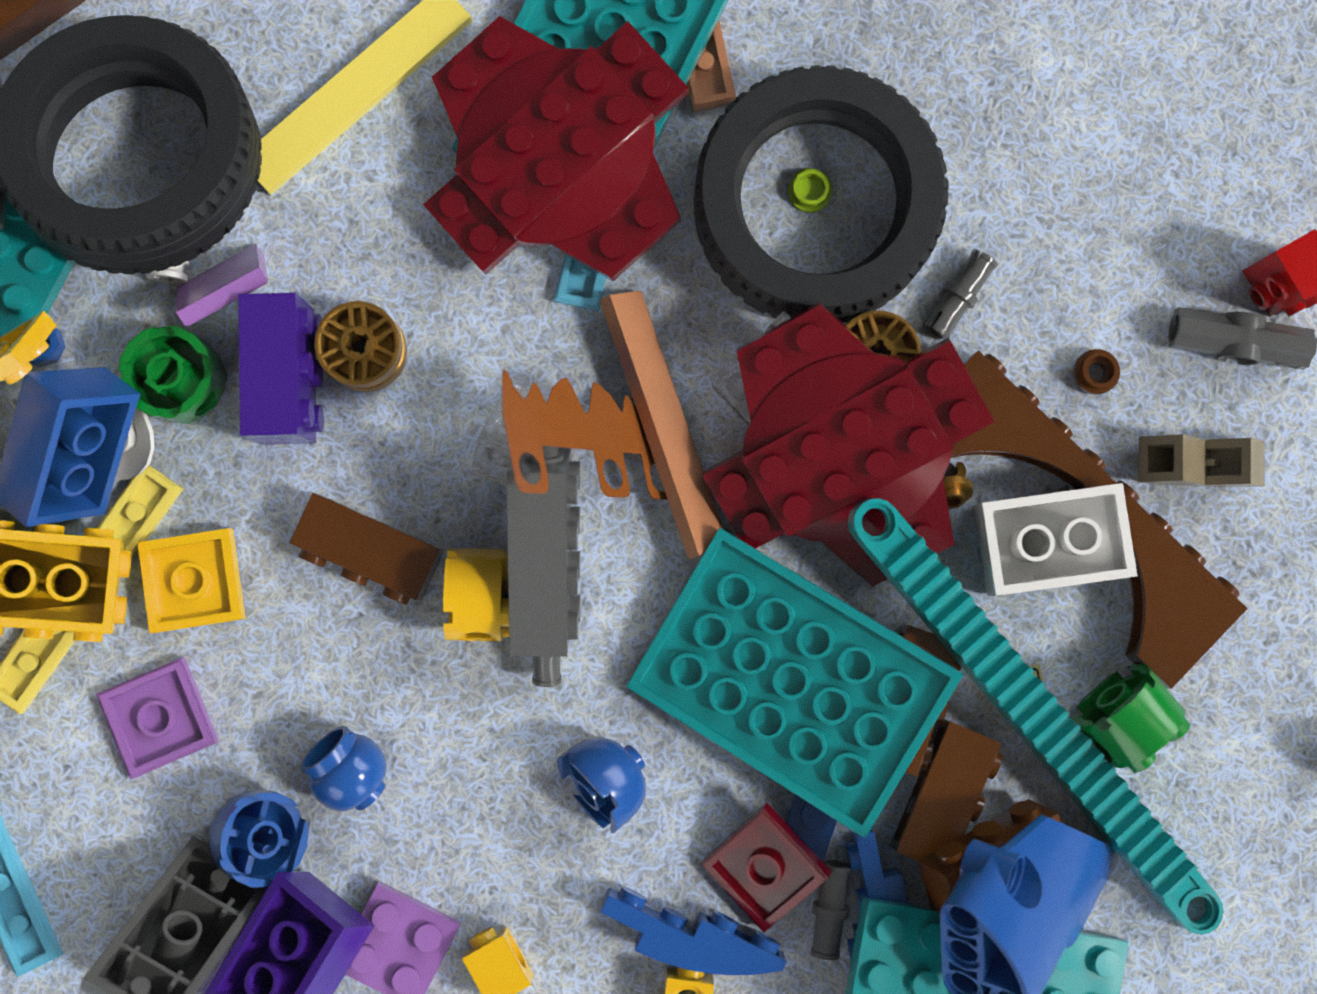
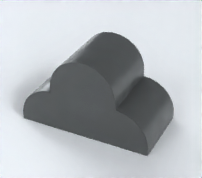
(177, 931)

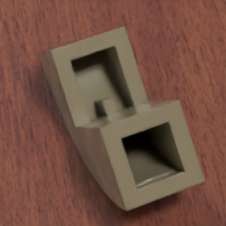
(1201, 462)

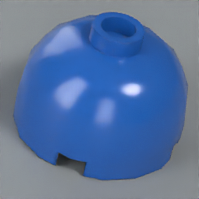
(606, 779)
(258, 837)

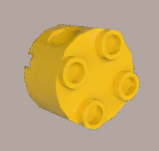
(476, 594)

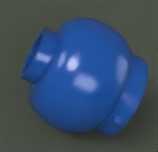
(345, 770)

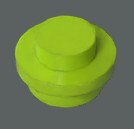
(810, 190)

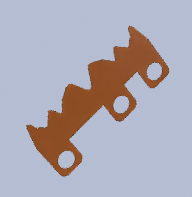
(565, 424)

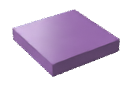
(221, 285)
(157, 718)

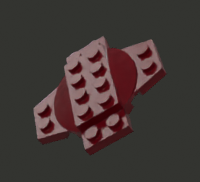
(556, 148)
(843, 430)

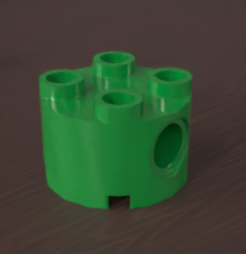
(174, 373)
(1131, 718)

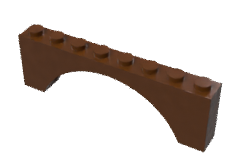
(1175, 599)

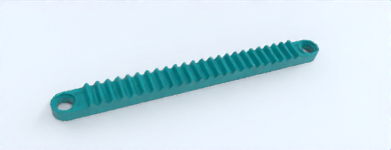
(1036, 716)

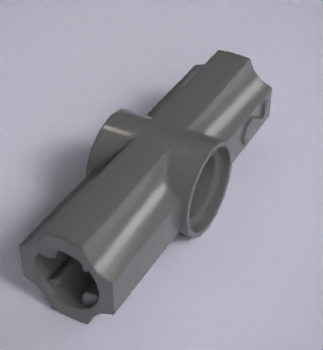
(1242, 337)

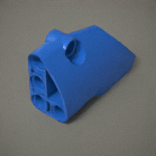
(1020, 908)

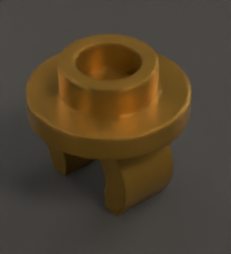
(957, 487)

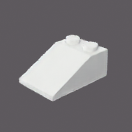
(1055, 540)

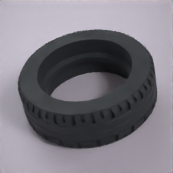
(93, 61)
(839, 100)

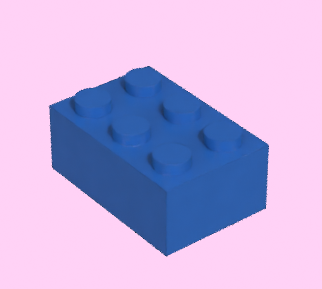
(65, 444)

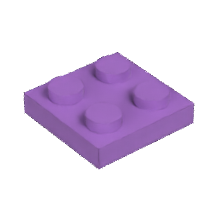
(403, 945)

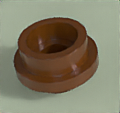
(1110, 369)

